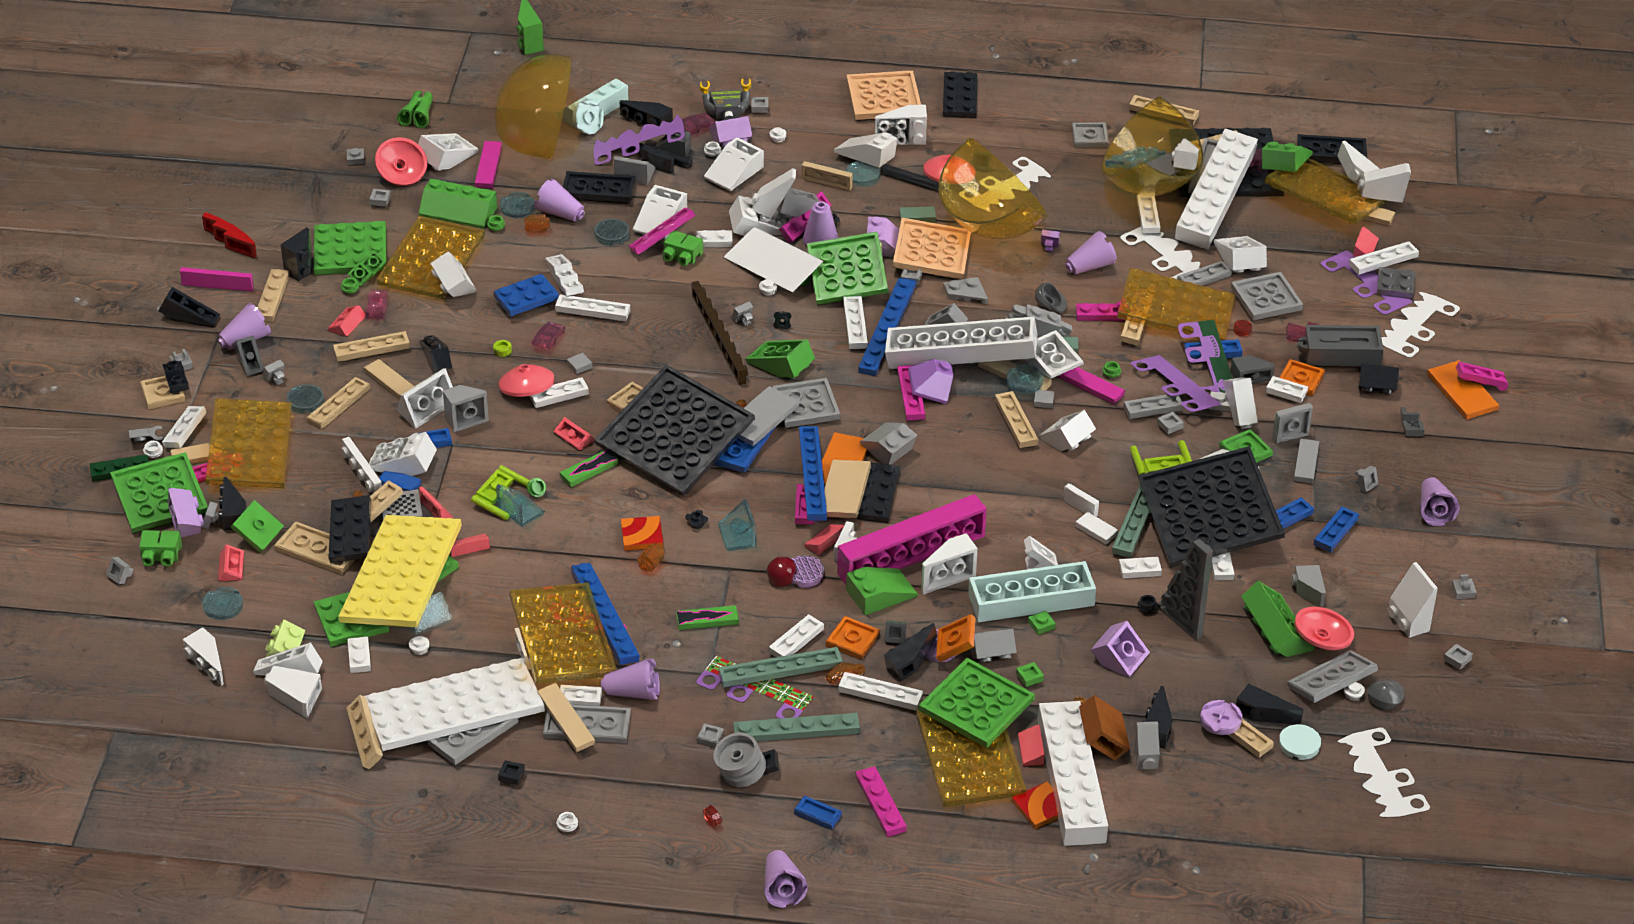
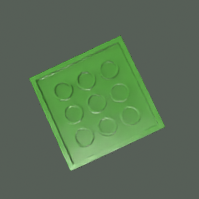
(345, 244)
(848, 268)
(145, 490)
(976, 702)

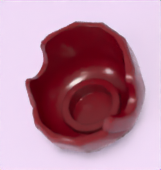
(781, 571)

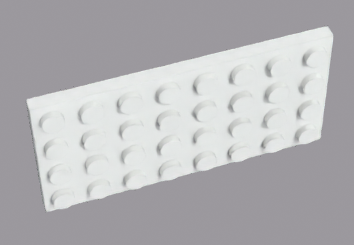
(453, 704)

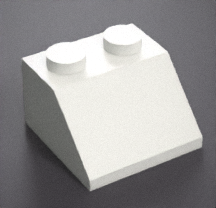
(452, 275)
(1069, 431)

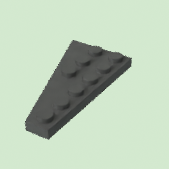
(1188, 590)

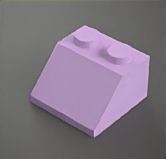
(727, 130)
(887, 234)
(184, 512)
(1120, 649)

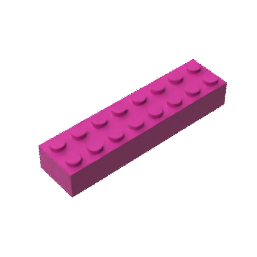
(913, 538)

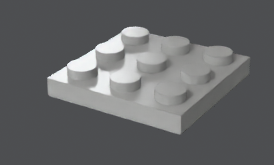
(1266, 296)
(815, 402)

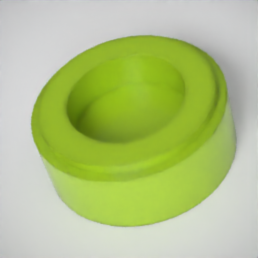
(502, 348)

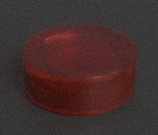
(1242, 328)
(712, 816)

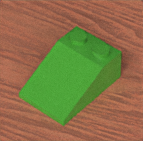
(529, 29)
(1284, 157)
(782, 357)
(878, 588)

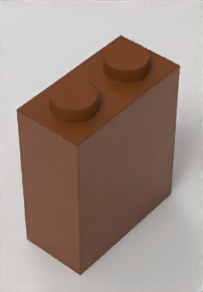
(1104, 727)

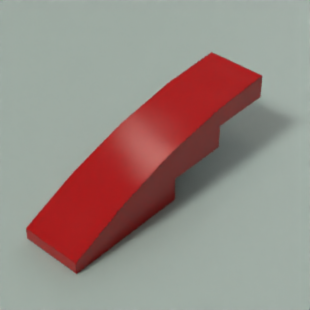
(229, 234)

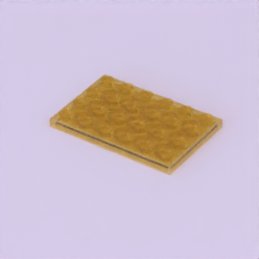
(1325, 190)
(425, 242)
(1169, 302)
(249, 443)
(562, 632)
(968, 770)

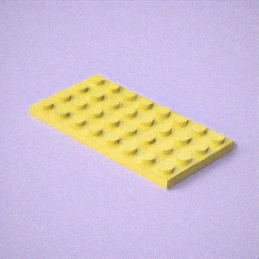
(400, 571)

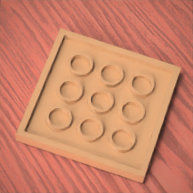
(881, 92)
(932, 248)

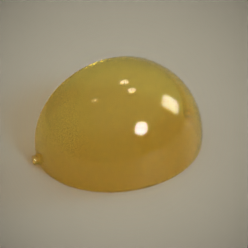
(533, 104)
(1153, 126)
(987, 195)

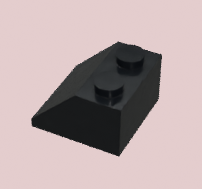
(298, 255)
(1378, 377)

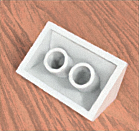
(424, 399)

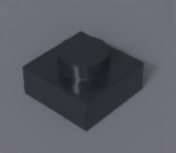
(772, 762)
(511, 772)

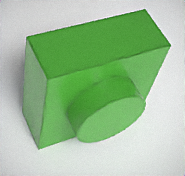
(1041, 622)
(1029, 674)

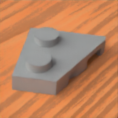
(965, 290)

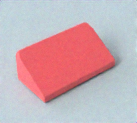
(1365, 243)
(347, 321)
(573, 434)
(433, 504)
(824, 539)
(470, 545)
(230, 564)
(1031, 746)

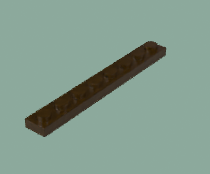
(720, 335)

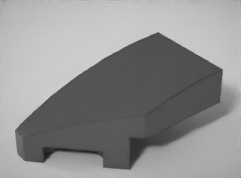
(1411, 424)

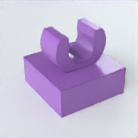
(1050, 239)

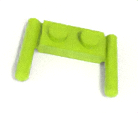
(1158, 463)
(487, 495)

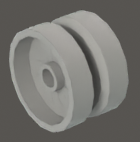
(739, 759)

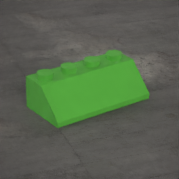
(458, 203)
(1275, 620)

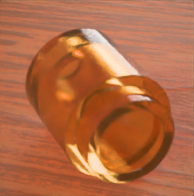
(536, 223)
(651, 557)

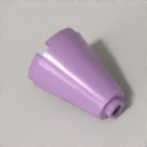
(558, 202)
(820, 224)
(1091, 255)
(245, 324)
(1437, 503)
(633, 681)
(783, 880)

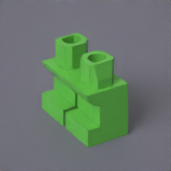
(682, 248)
(160, 547)

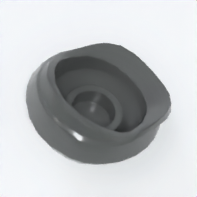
(1050, 298)
(1385, 694)

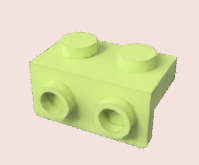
(284, 638)

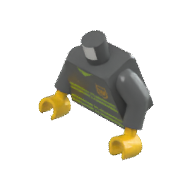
(726, 104)

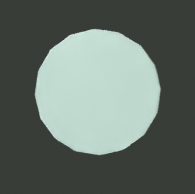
(588, 117)
(1299, 741)

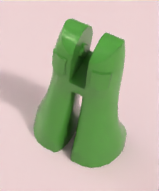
(417, 110)

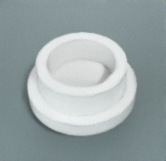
(777, 135)
(712, 149)
(767, 287)
(153, 449)
(419, 645)
(1354, 691)
(567, 822)

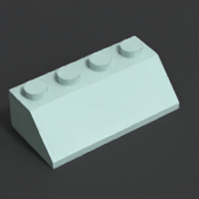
(606, 97)

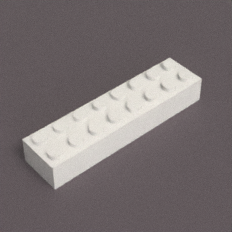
(1216, 189)
(962, 342)
(1072, 774)

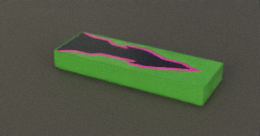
(588, 468)
(707, 617)

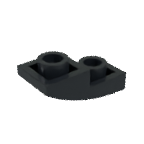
(661, 160)
(175, 376)

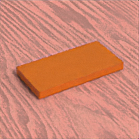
(1467, 396)
(842, 448)

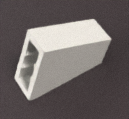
(1386, 183)
(1241, 401)
(294, 688)

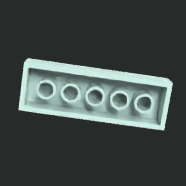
(1032, 591)

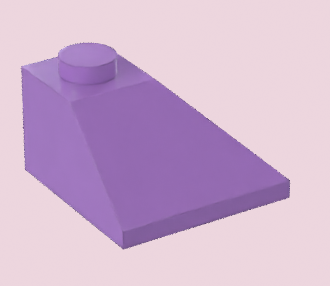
(931, 380)

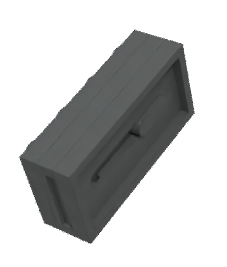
(1341, 345)

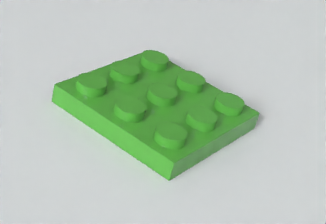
(339, 633)

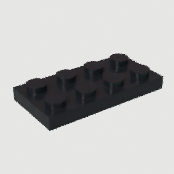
(960, 94)
(1327, 147)
(600, 186)
(879, 493)
(349, 528)

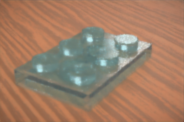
(1131, 158)

